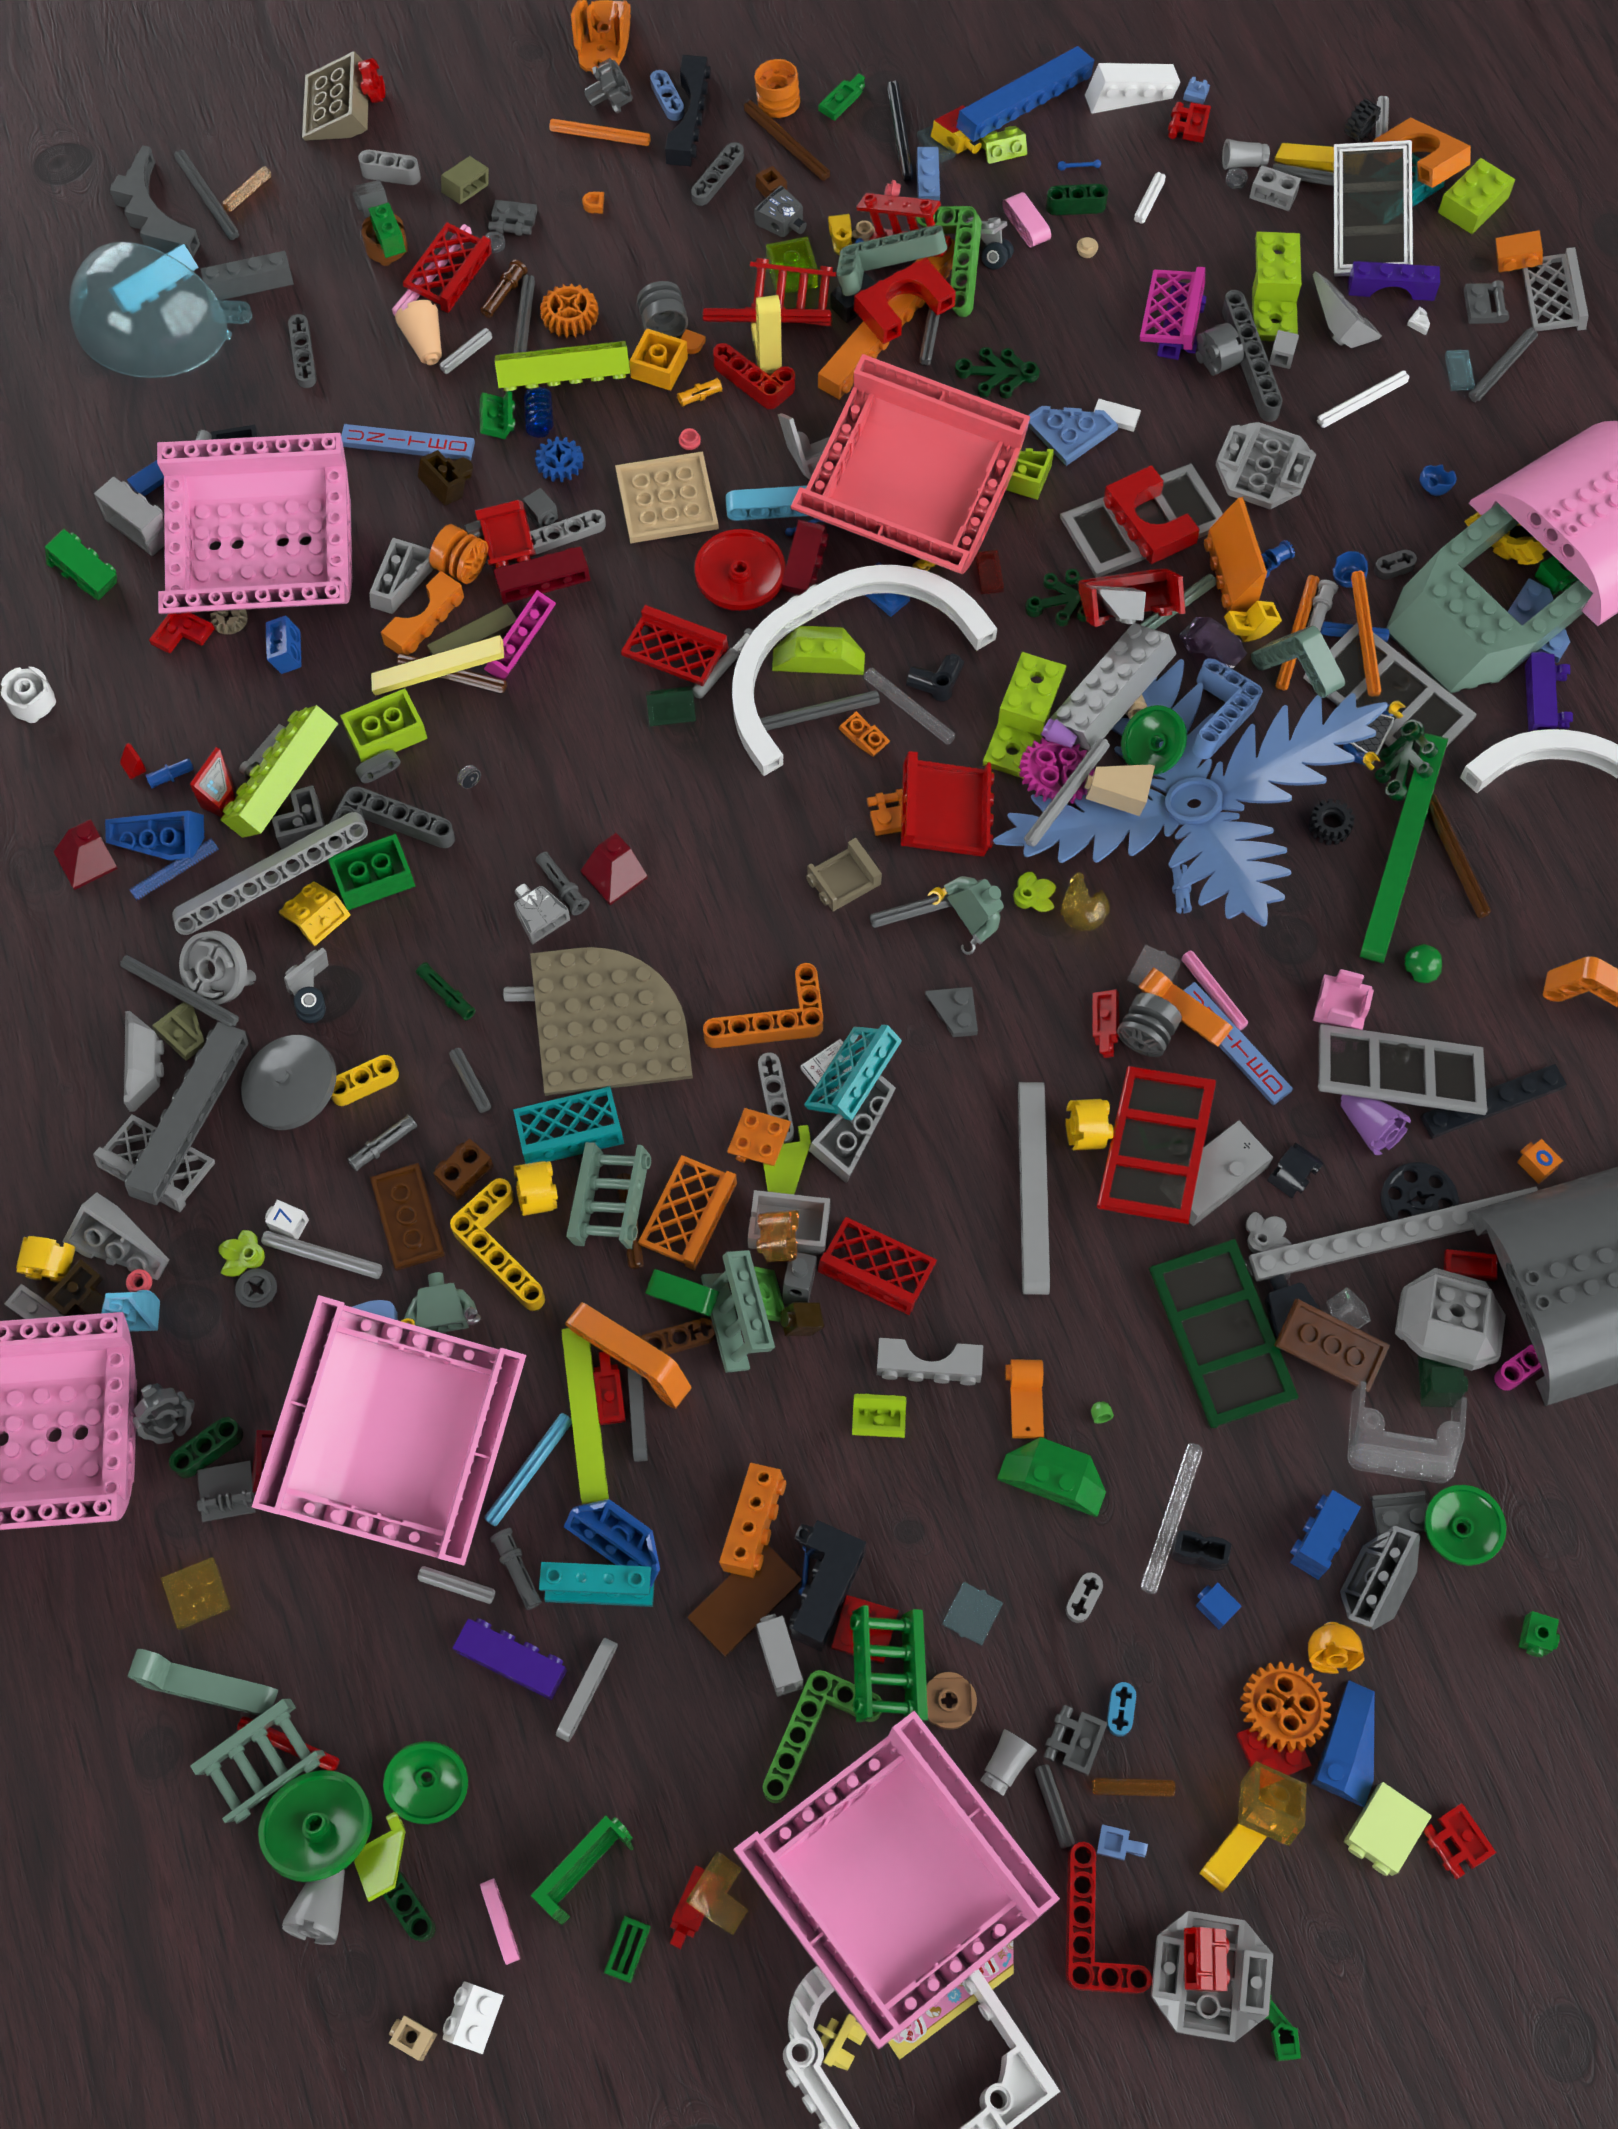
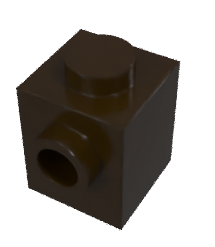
(802, 1319)

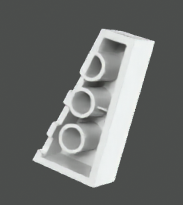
(1130, 85)

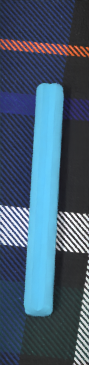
(528, 1469)

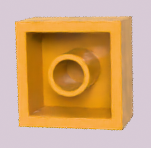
(658, 359)

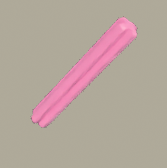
(1214, 989)

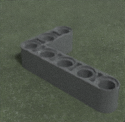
(391, 810)

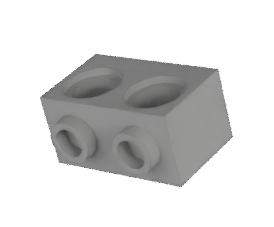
(1275, 188)

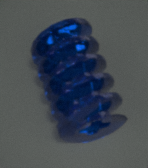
(538, 412)

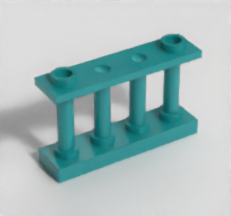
(596, 1584)

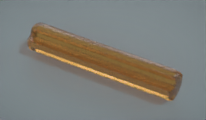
(246, 189)
(1135, 1787)

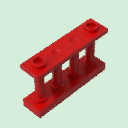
(896, 206)
(825, 272)

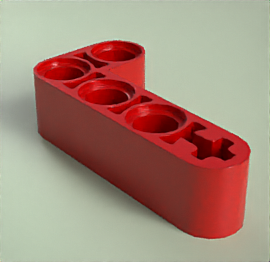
(765, 389)

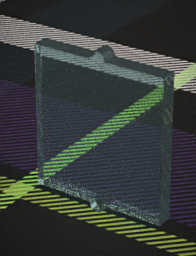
(972, 1613)

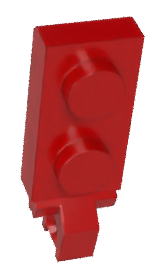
(1106, 1020)
(608, 1392)
(686, 1918)

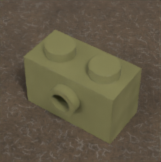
(464, 180)

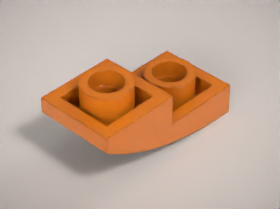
(863, 735)

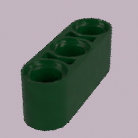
(1076, 199)
(192, 1449)
(414, 1914)

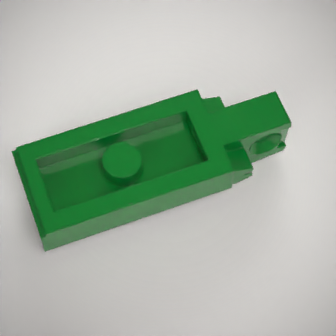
(842, 97)

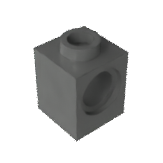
(540, 508)

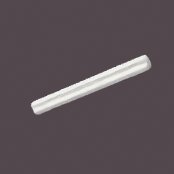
(1363, 399)

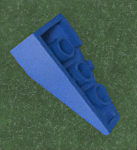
(160, 835)
(1348, 1754)

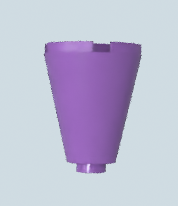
(1375, 1121)

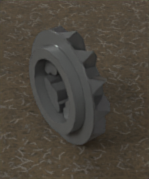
(256, 1277)

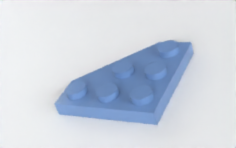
(1071, 430)
(1527, 604)

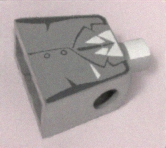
(539, 912)

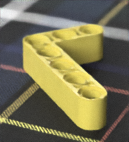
(767, 334)

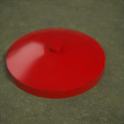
(739, 569)

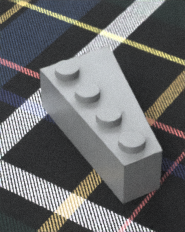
(844, 1140)

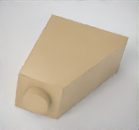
(1120, 787)

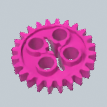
(1040, 770)

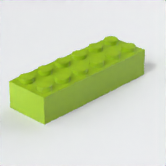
(562, 364)
(278, 771)

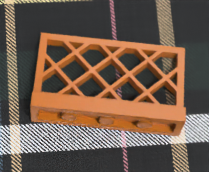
(705, 1225)

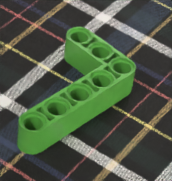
(961, 251)
(808, 1726)

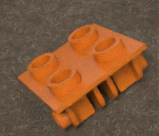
(759, 1137)

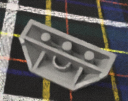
(142, 1062)

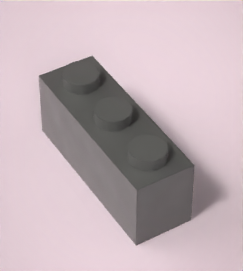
(369, 196)

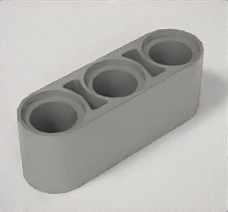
(389, 167)

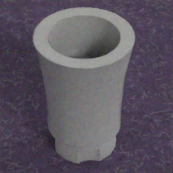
(1244, 154)
(1007, 1762)

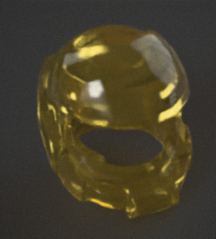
(1081, 910)

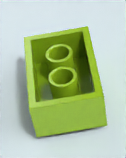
(1476, 196)
(384, 725)

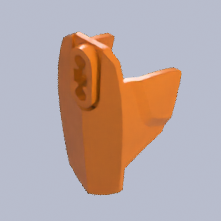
(600, 31)

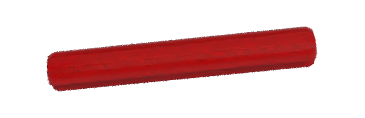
(281, 1742)

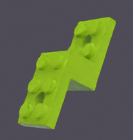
(1276, 283)
(1024, 711)

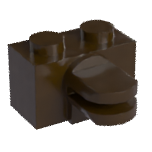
(444, 476)
(78, 1291)

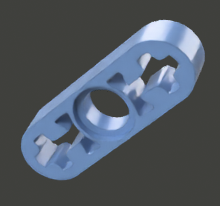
(667, 87)

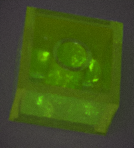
(793, 254)

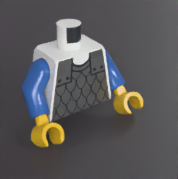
(1368, 749)

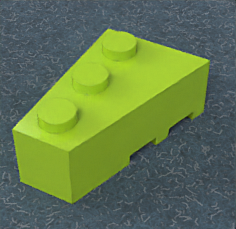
(1030, 472)

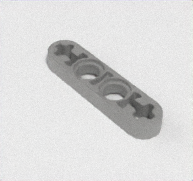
(566, 536)
(779, 1097)
(586, 1689)

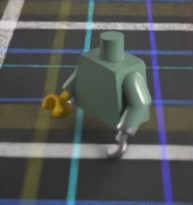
(976, 905)
(441, 1307)

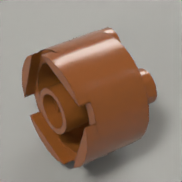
(372, 244)

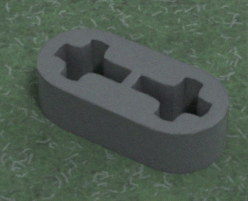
(377, 766)

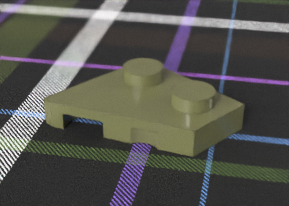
(181, 1030)

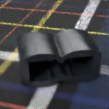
(1207, 1552)

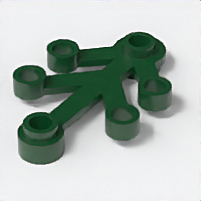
(1000, 371)
(1071, 598)
(1411, 732)

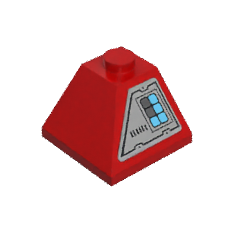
(214, 784)

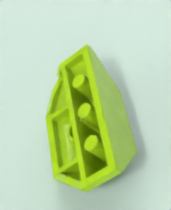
(819, 651)

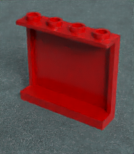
(946, 807)

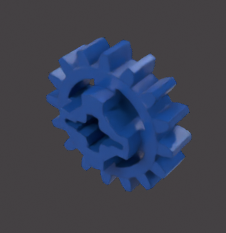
(548, 459)

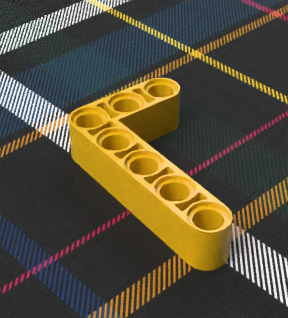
(493, 1249)

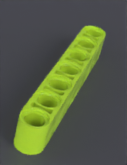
(585, 1418)

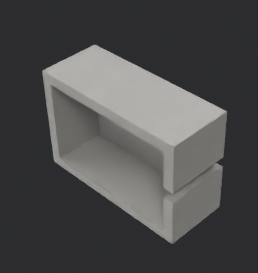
(132, 515)
(812, 1219)

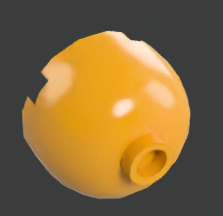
(1334, 1648)

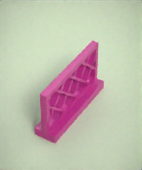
(1191, 304)

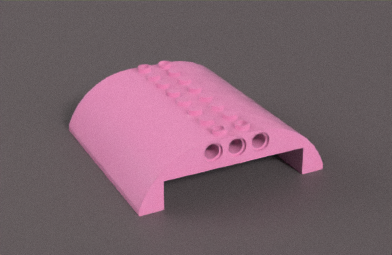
(1572, 510)
(389, 1431)
(897, 1880)

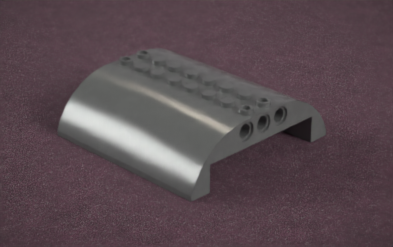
(1564, 1277)

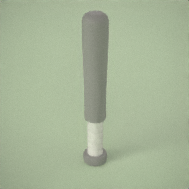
(722, 665)

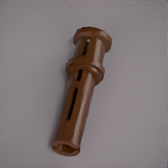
(509, 281)

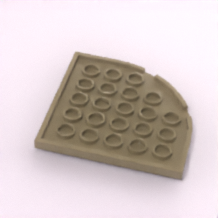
(606, 1022)

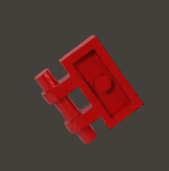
(1196, 122)
(1466, 1837)

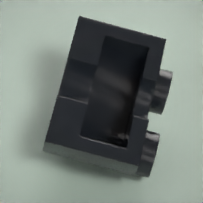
(1294, 1169)

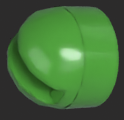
(1101, 1412)

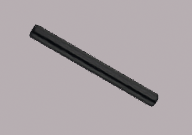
(900, 131)

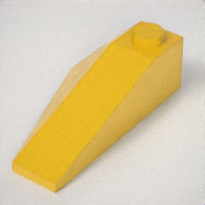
(1306, 156)

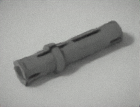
(385, 1140)

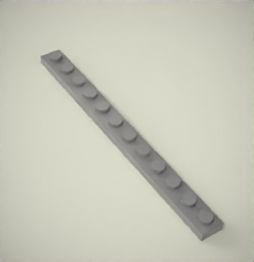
(1370, 1239)

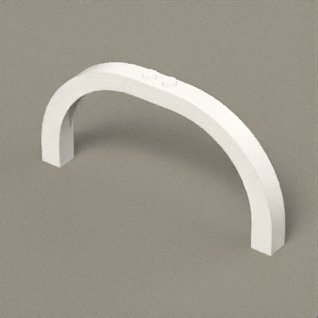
(820, 598)
(1540, 746)

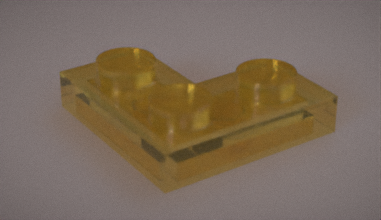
(711, 1894)

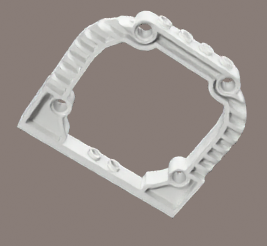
(1021, 2081)

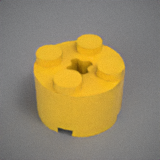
(1088, 1124)
(535, 1187)
(44, 1258)

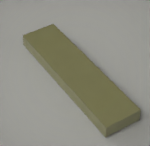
(478, 630)

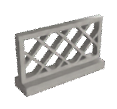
(1574, 293)
(119, 1167)

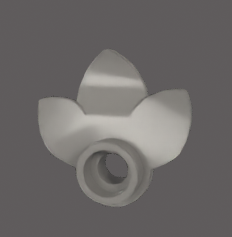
(1268, 1231)

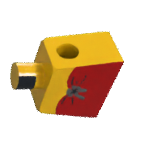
(947, 133)

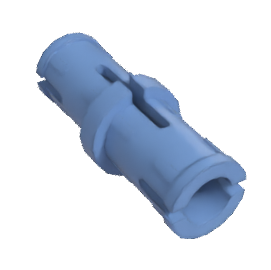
(1182, 895)

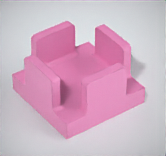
(1343, 1000)

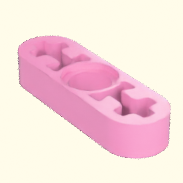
(500, 1921)

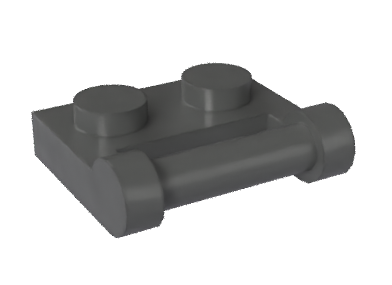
(1479, 305)

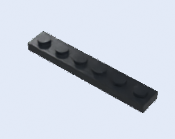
(1498, 1100)

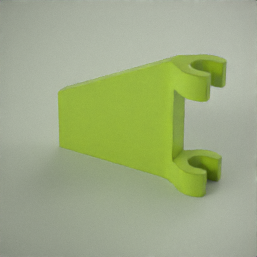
(789, 1165)
(380, 1860)

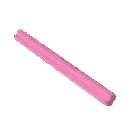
(410, 295)

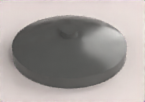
(288, 1082)

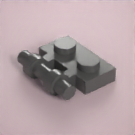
(513, 217)
(1083, 1744)

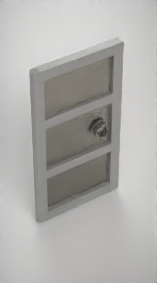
(1106, 542)
(1402, 682)
(1402, 1069)

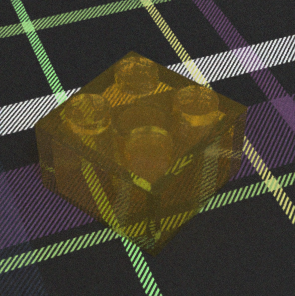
(1272, 1803)

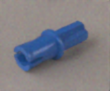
(169, 772)

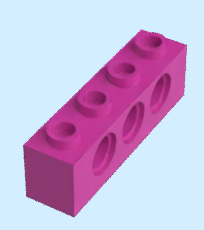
(521, 634)

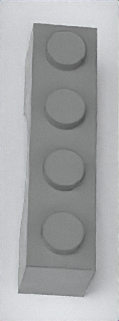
(898, 1361)

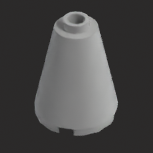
(317, 1910)

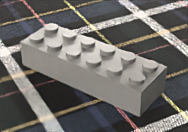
(1115, 683)

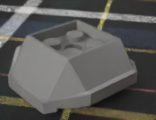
(1264, 464)
(1451, 1320)
(1213, 2014)

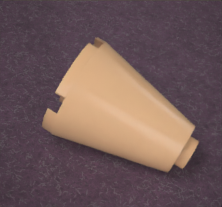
(421, 329)

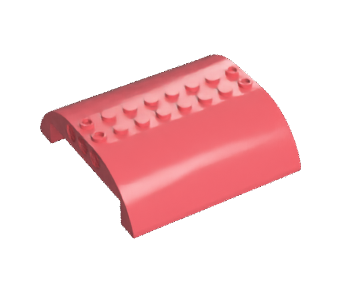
(915, 465)

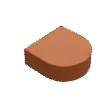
(593, 202)
(694, 341)

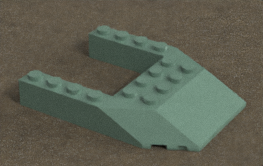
(1461, 630)

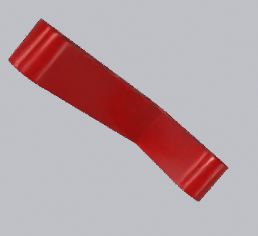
(1087, 1932)

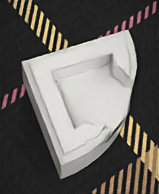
(1419, 321)

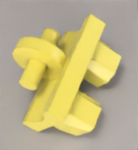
(850, 2030)

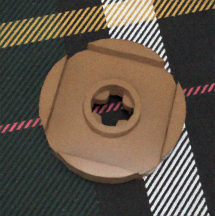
(960, 1690)

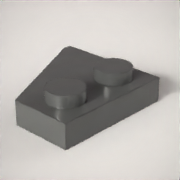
(955, 1009)

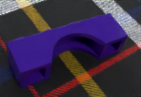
(1418, 280)

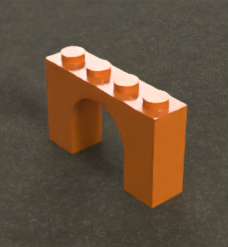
(1447, 153)

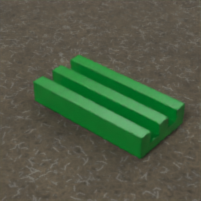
(619, 1973)

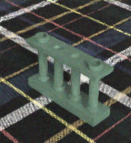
(589, 1182)
(749, 1308)
(234, 1749)

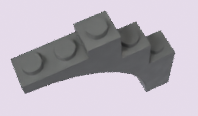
(155, 227)

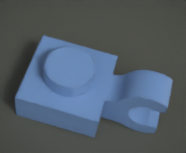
(1115, 1844)

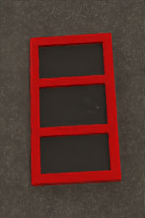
(1157, 1145)

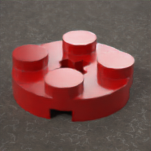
(372, 82)

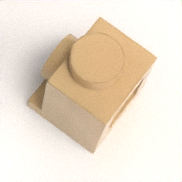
(399, 2039)

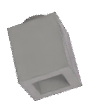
(1283, 349)

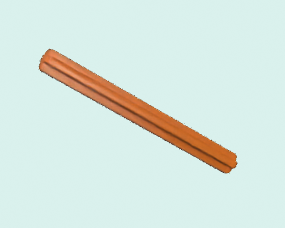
(1299, 624)
(1366, 633)

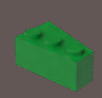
(80, 564)

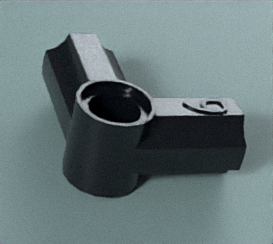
(939, 683)

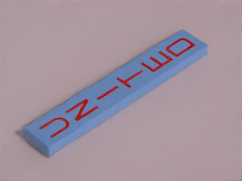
(406, 441)
(1245, 1055)

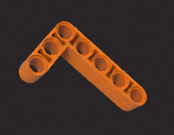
(1580, 977)
(773, 1019)
(631, 1351)

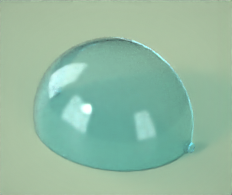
(144, 312)

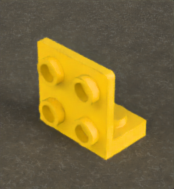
(315, 912)

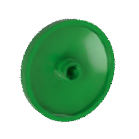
(315, 1826)

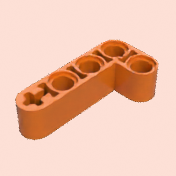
(1193, 1013)

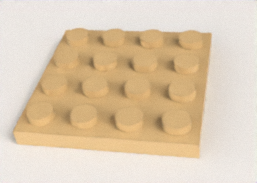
(666, 497)

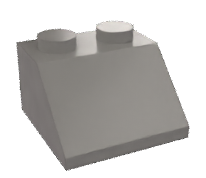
(1122, 603)

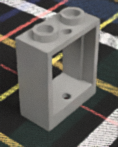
(779, 1655)

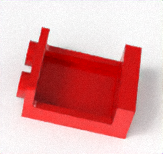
(506, 533)

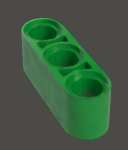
(682, 1292)

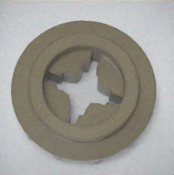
(234, 623)

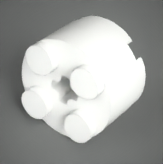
(27, 694)

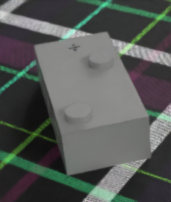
(1226, 1168)

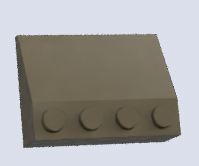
(335, 101)

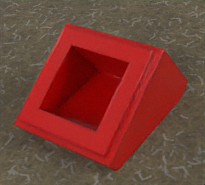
(132, 762)

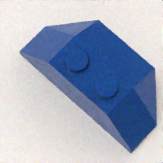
(615, 1535)

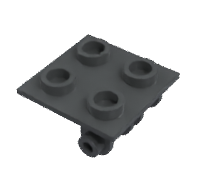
(225, 1491)

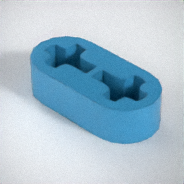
(1128, 1709)

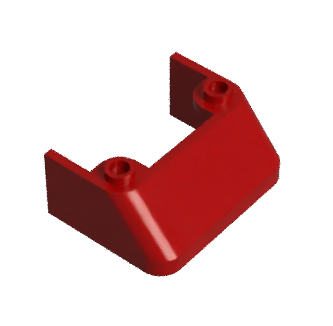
(1162, 589)

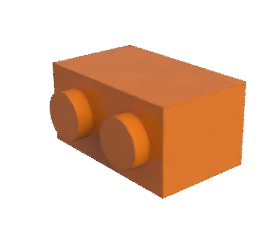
(1519, 251)

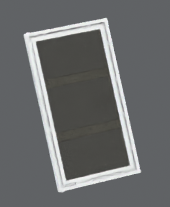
(1372, 204)

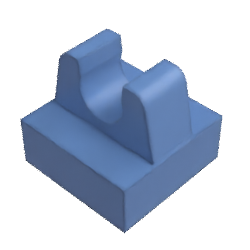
(1196, 91)

